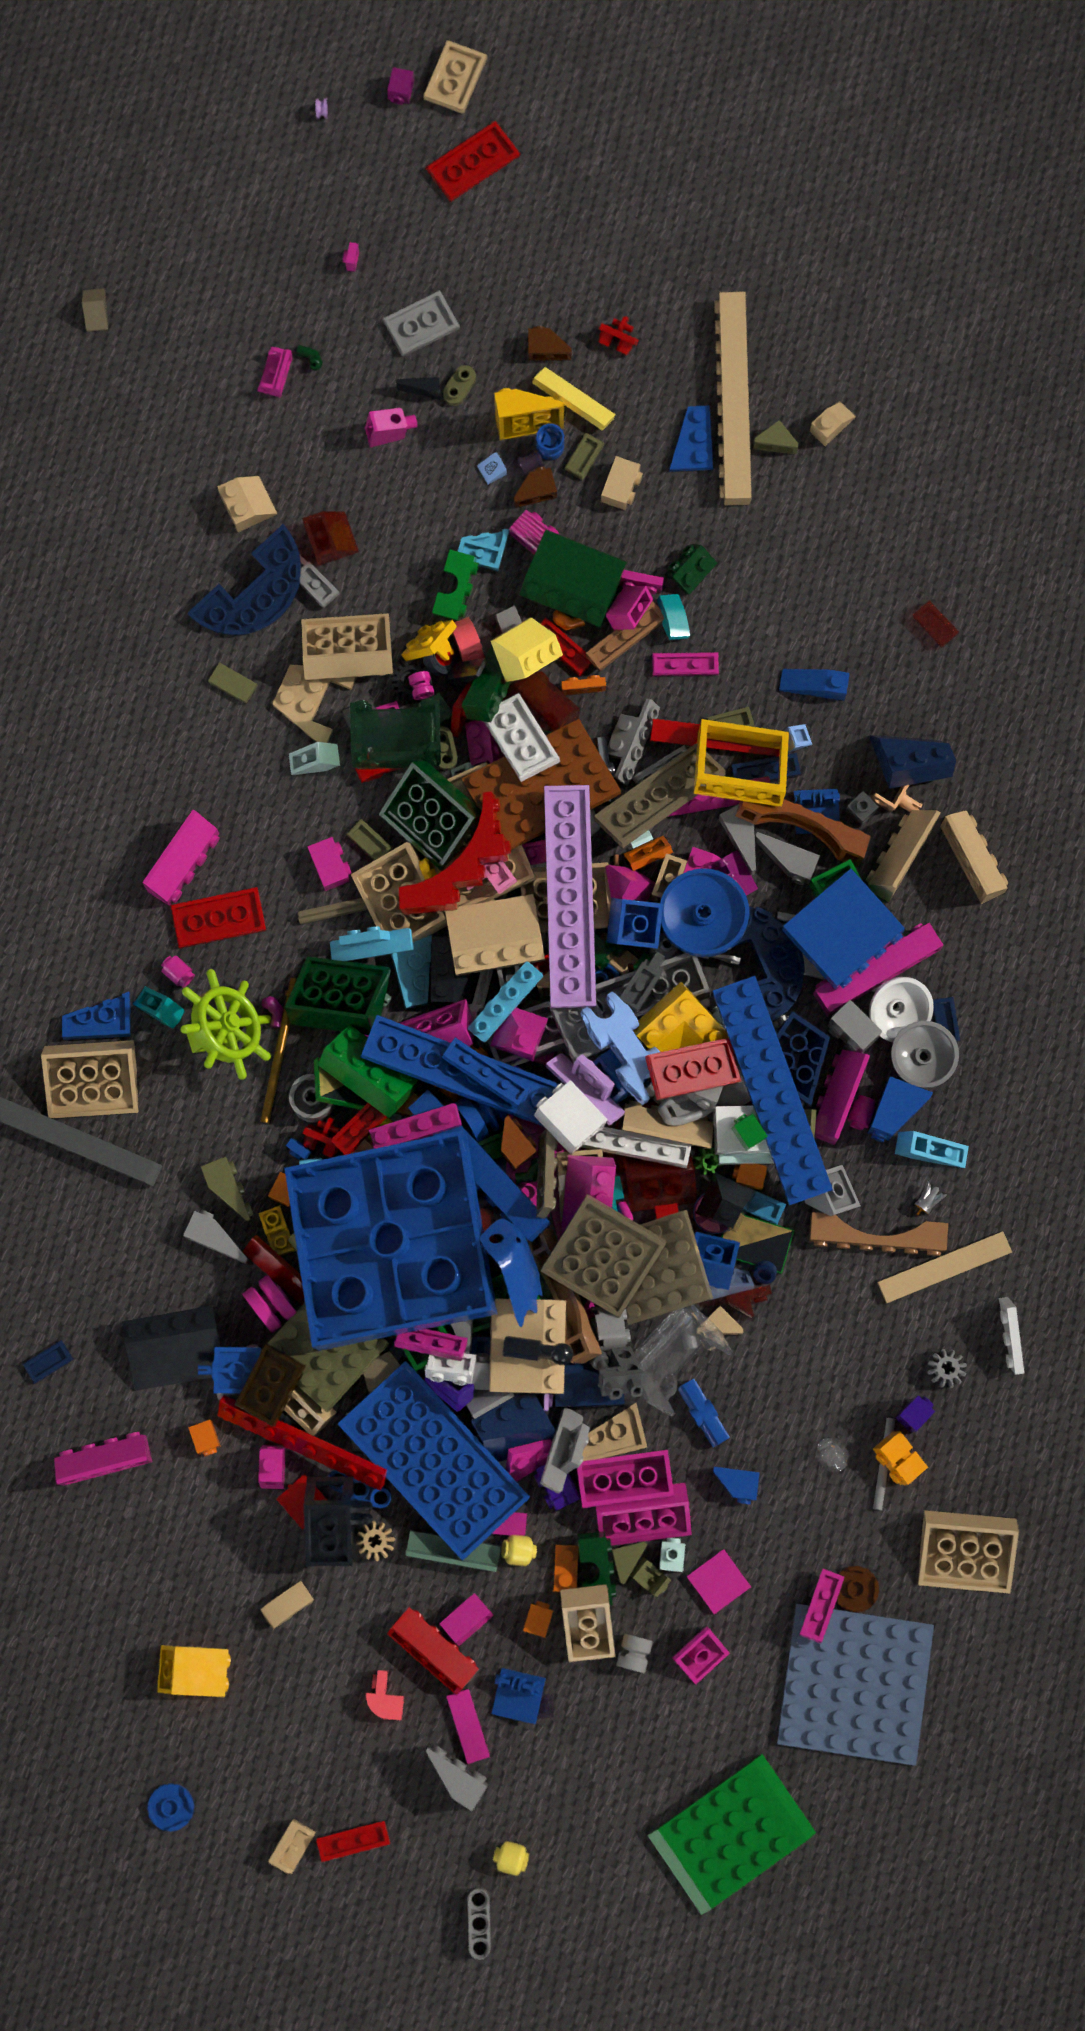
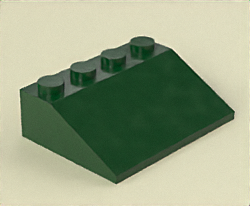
(573, 578)
(431, 813)
(337, 995)

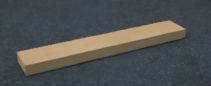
(944, 1267)

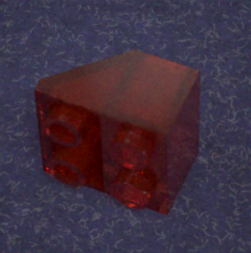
(329, 536)

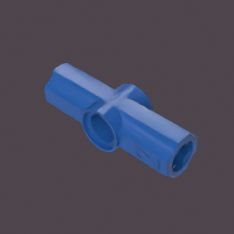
(703, 1413)

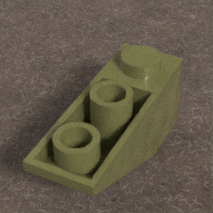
(222, 1182)

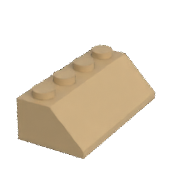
(973, 856)
(650, 1123)

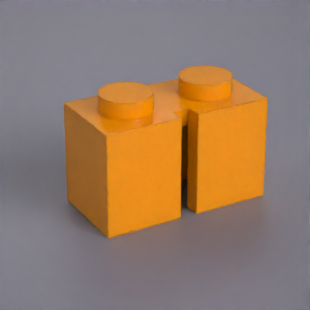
(896, 1456)

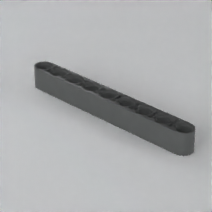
(79, 1142)

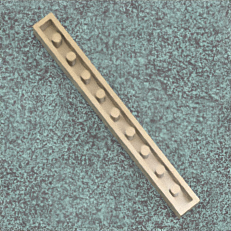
(734, 398)

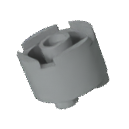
(299, 1096)
(609, 1329)

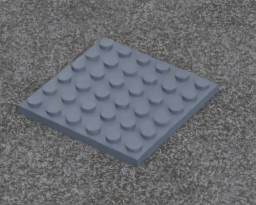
(858, 1687)

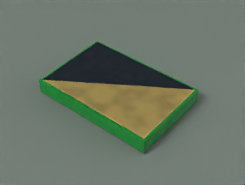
(333, 1091)
(761, 1242)

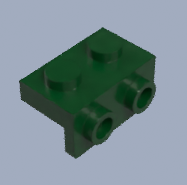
(691, 567)

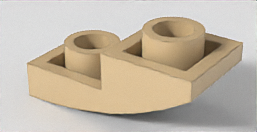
(287, 1605)

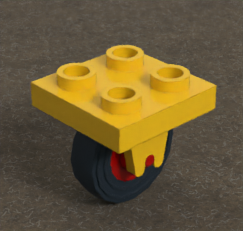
(435, 647)

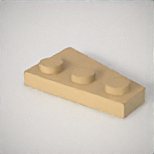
(616, 1436)

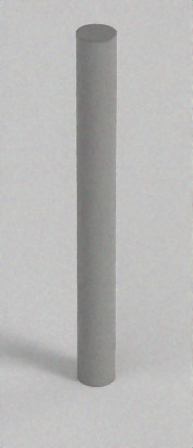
(883, 1471)

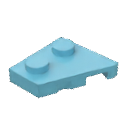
(486, 548)

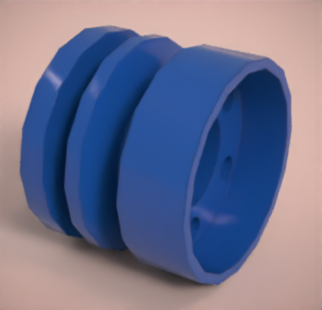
(477, 1116)

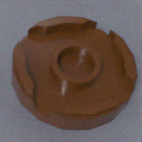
(858, 1581)

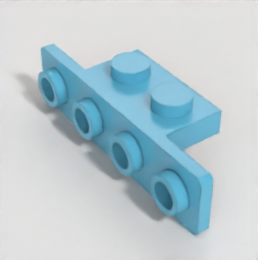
(371, 943)
(505, 1001)

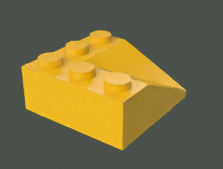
(523, 412)
(678, 1022)

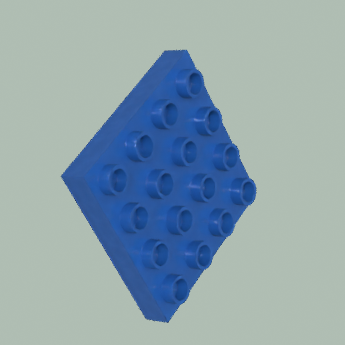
(390, 1241)

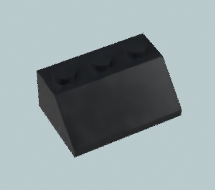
(445, 985)

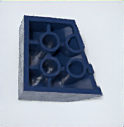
(913, 759)
(804, 1053)
(582, 1388)
(512, 1424)

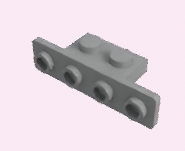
(629, 740)
(566, 1449)

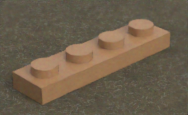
(622, 640)

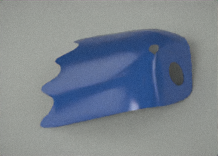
(516, 1265)

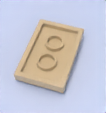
(455, 77)

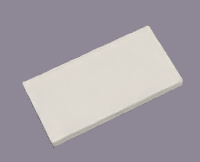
(521, 738)

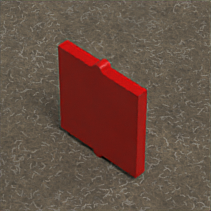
(293, 1499)

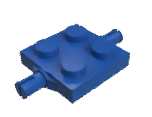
(231, 1368)

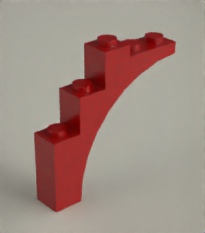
(466, 871)

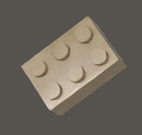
(587, 1623)

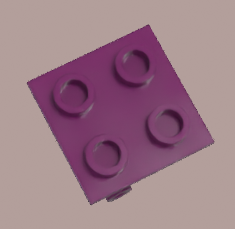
(736, 868)

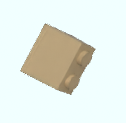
(246, 501)

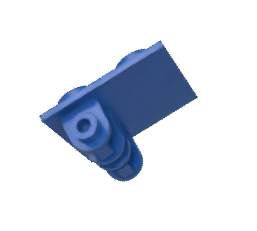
(821, 801)
(518, 1695)

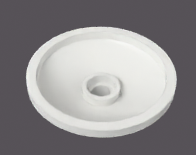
(913, 1005)

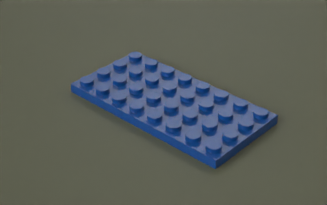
(434, 1460)

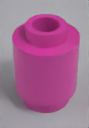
(177, 971)
(862, 1112)

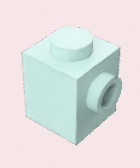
(672, 1555)

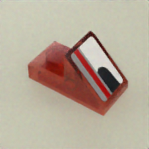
(742, 1300)

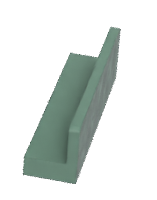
(434, 1548)

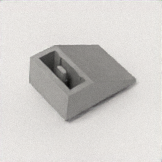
(460, 1783)

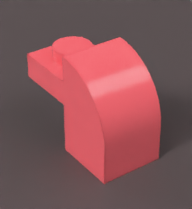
(467, 640)
(383, 1704)

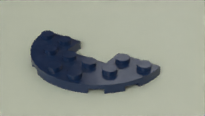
(263, 599)
(778, 960)

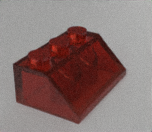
(658, 1184)

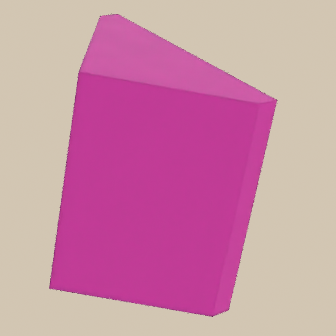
(628, 884)
(700, 1655)

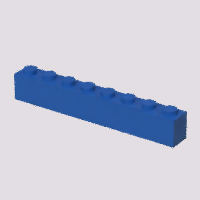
(492, 1179)

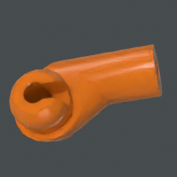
(565, 621)

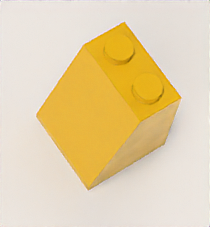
(193, 1671)

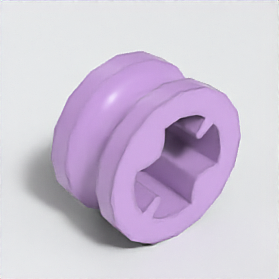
(321, 108)

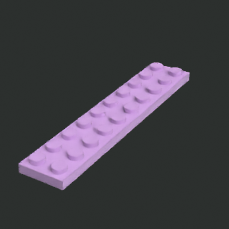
(570, 896)

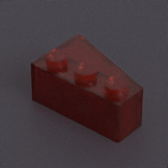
(547, 700)

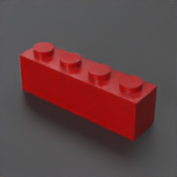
(433, 1650)

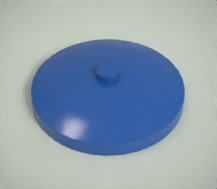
(704, 912)

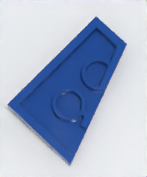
(695, 442)
(100, 1021)

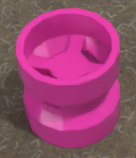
(421, 685)

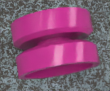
(271, 1302)

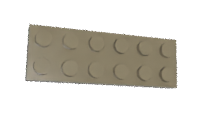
(654, 798)

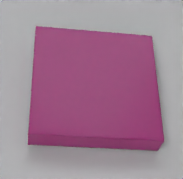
(718, 1581)

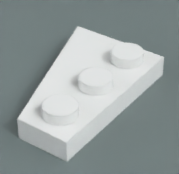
(1011, 1335)

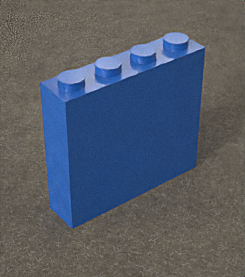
(844, 930)

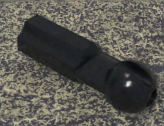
(534, 1350)

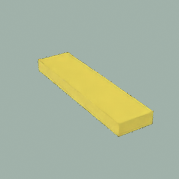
(574, 398)

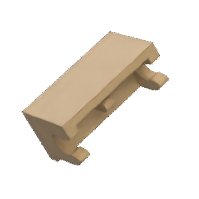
(292, 1846)

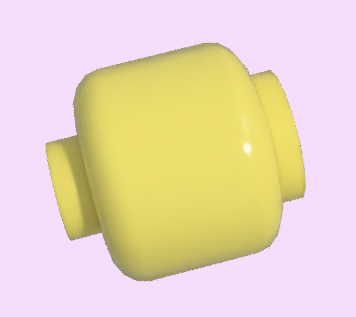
(518, 1550)
(511, 1858)

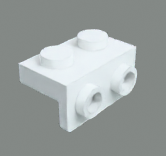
(451, 1370)

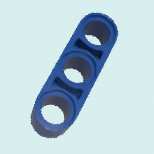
(369, 1495)

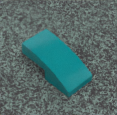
(675, 618)
(618, 1193)

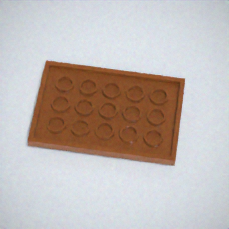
(523, 802)

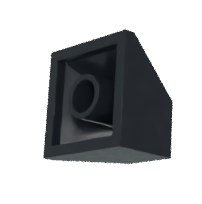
(725, 1202)

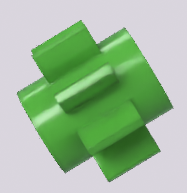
(708, 1154)

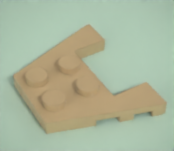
(301, 698)

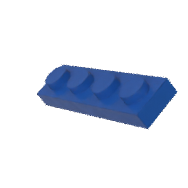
(486, 1072)

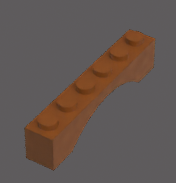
(840, 839)

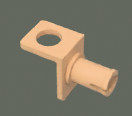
(900, 799)

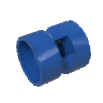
(550, 441)

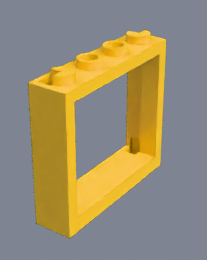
(734, 787)

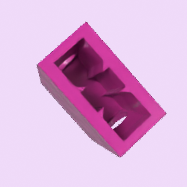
(388, 426)
(272, 1466)

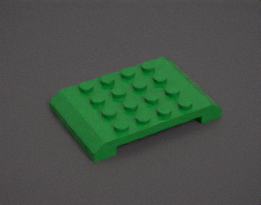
(732, 1834)

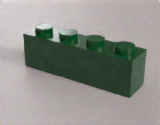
(486, 691)

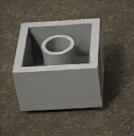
(853, 1028)

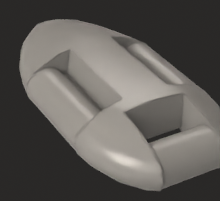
(682, 1110)

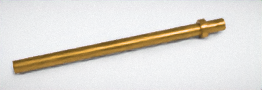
(277, 1061)

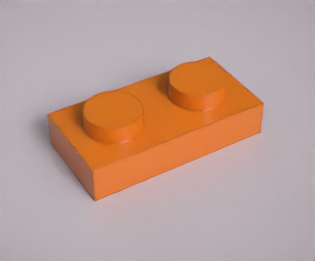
(589, 685)
(648, 853)
(565, 1567)

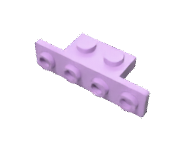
(589, 1081)

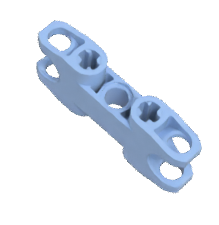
(619, 1035)

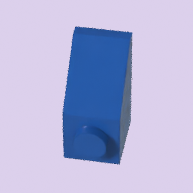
(739, 1483)

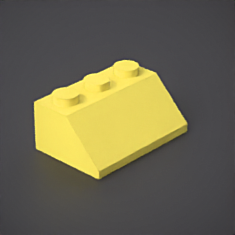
(525, 649)

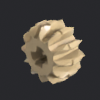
(372, 1533)

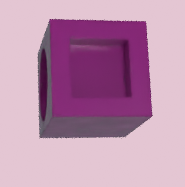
(400, 86)

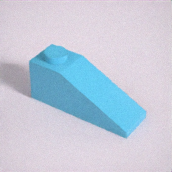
(931, 1149)

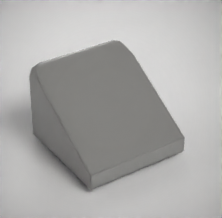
(507, 619)

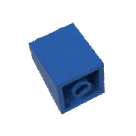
(896, 1107)

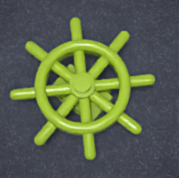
(222, 1027)

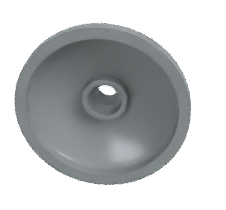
(929, 1039)

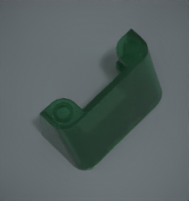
(395, 735)

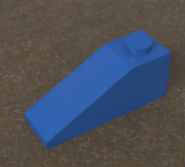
(815, 682)

